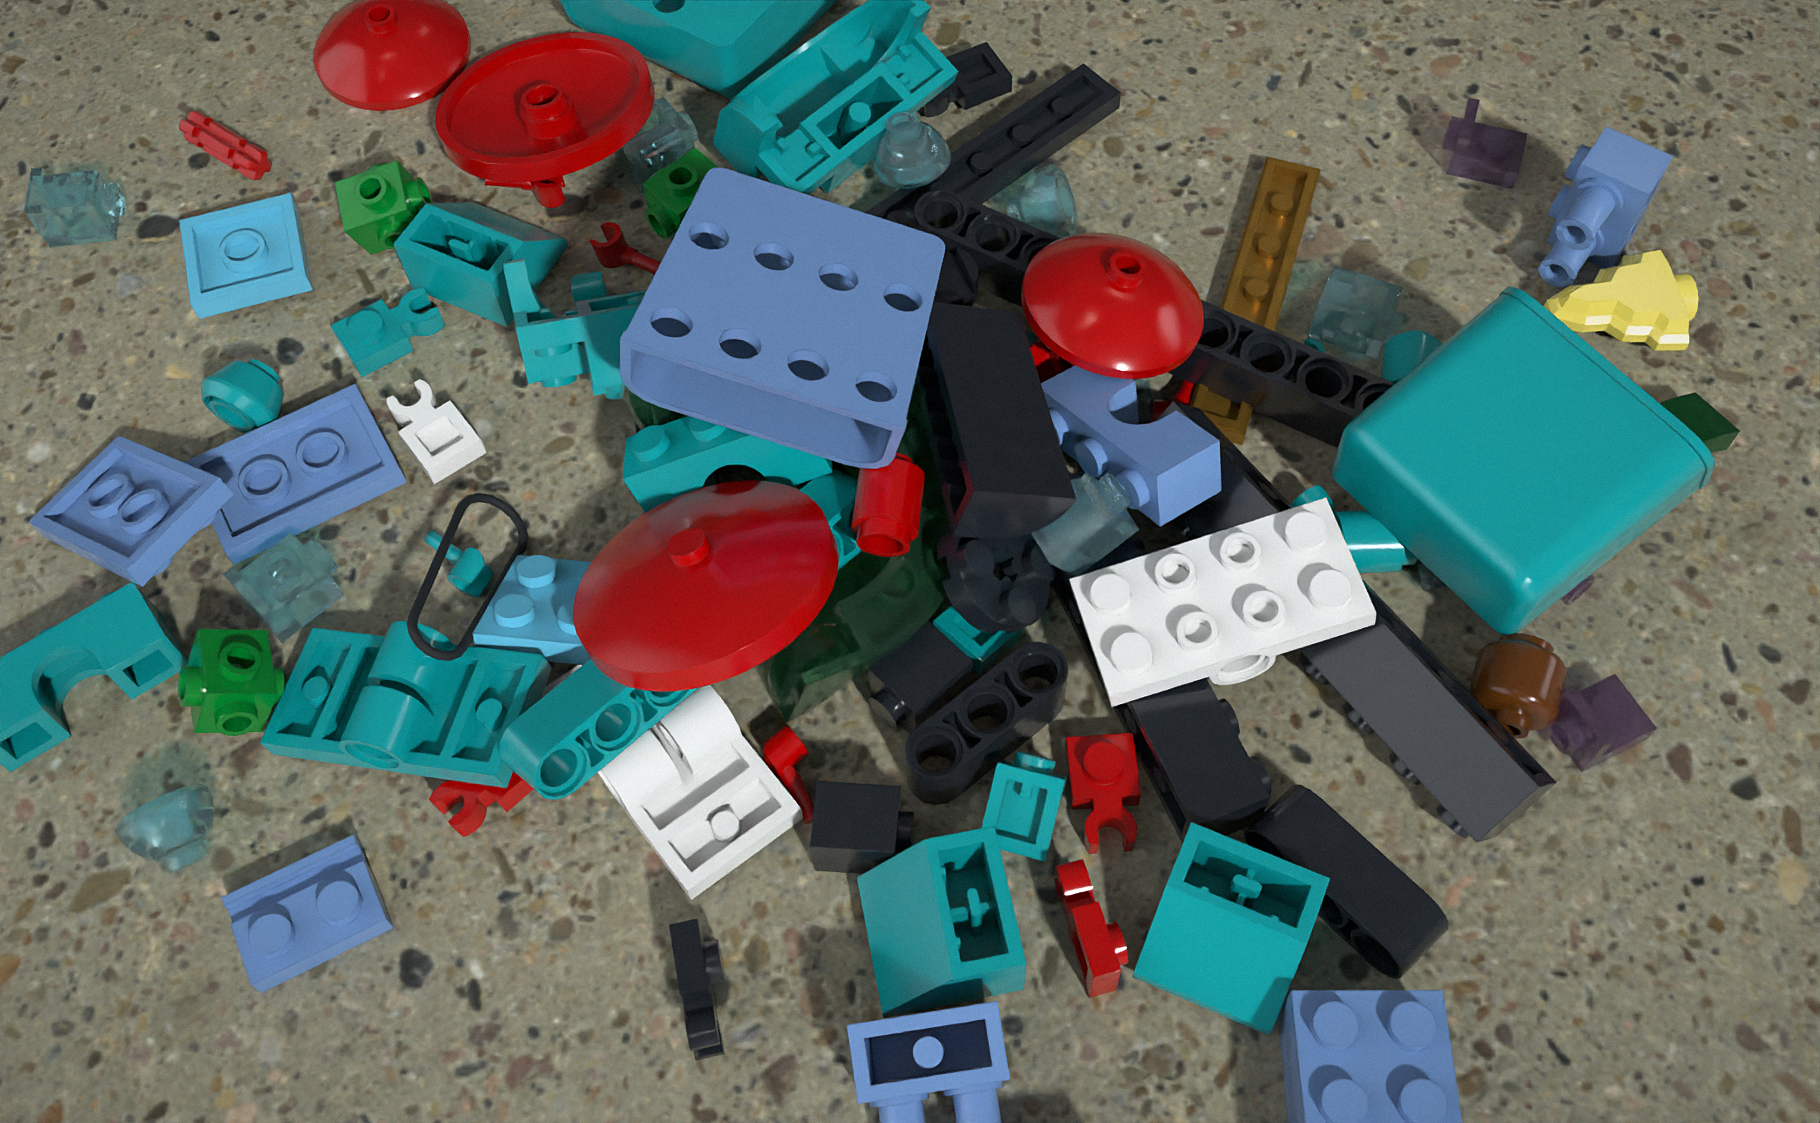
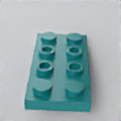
(402, 711)

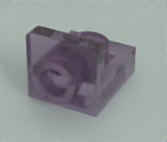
(1483, 150)
(1598, 722)

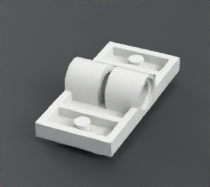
(1222, 603)
(698, 791)

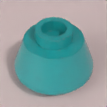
(243, 394)

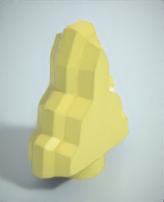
(1632, 303)

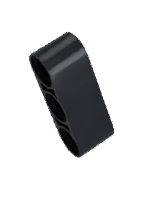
(996, 695)
(1367, 894)

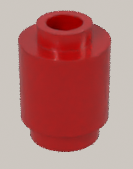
(888, 507)

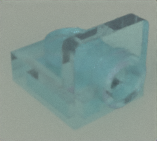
(661, 144)

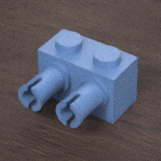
(1602, 205)
(927, 1052)

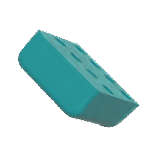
(705, 41)
(1517, 461)

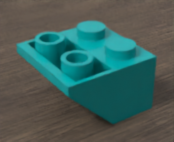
(460, 252)
(942, 924)
(1231, 928)

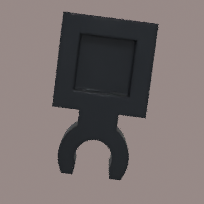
(979, 80)
(698, 969)

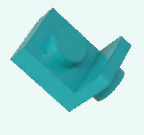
(1025, 804)

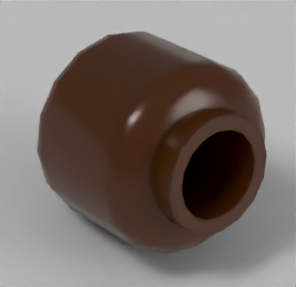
(1519, 682)

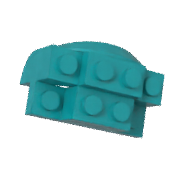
(829, 100)
(574, 344)

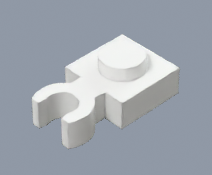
(435, 434)

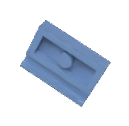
(306, 913)

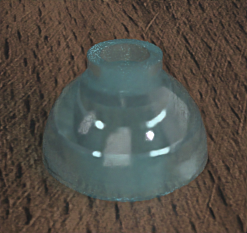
(910, 152)
(1046, 202)
(170, 827)

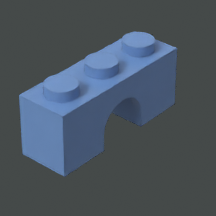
(1160, 463)

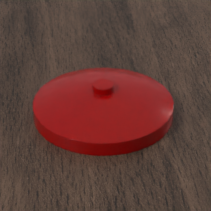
(545, 107)
(706, 585)

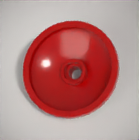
(391, 52)
(1112, 305)

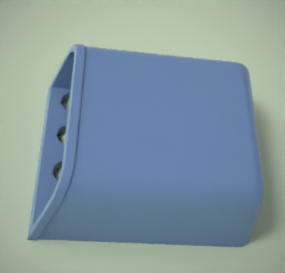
(786, 320)

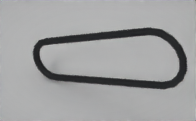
(435, 566)

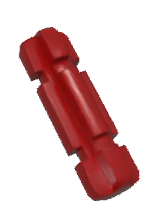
(225, 145)

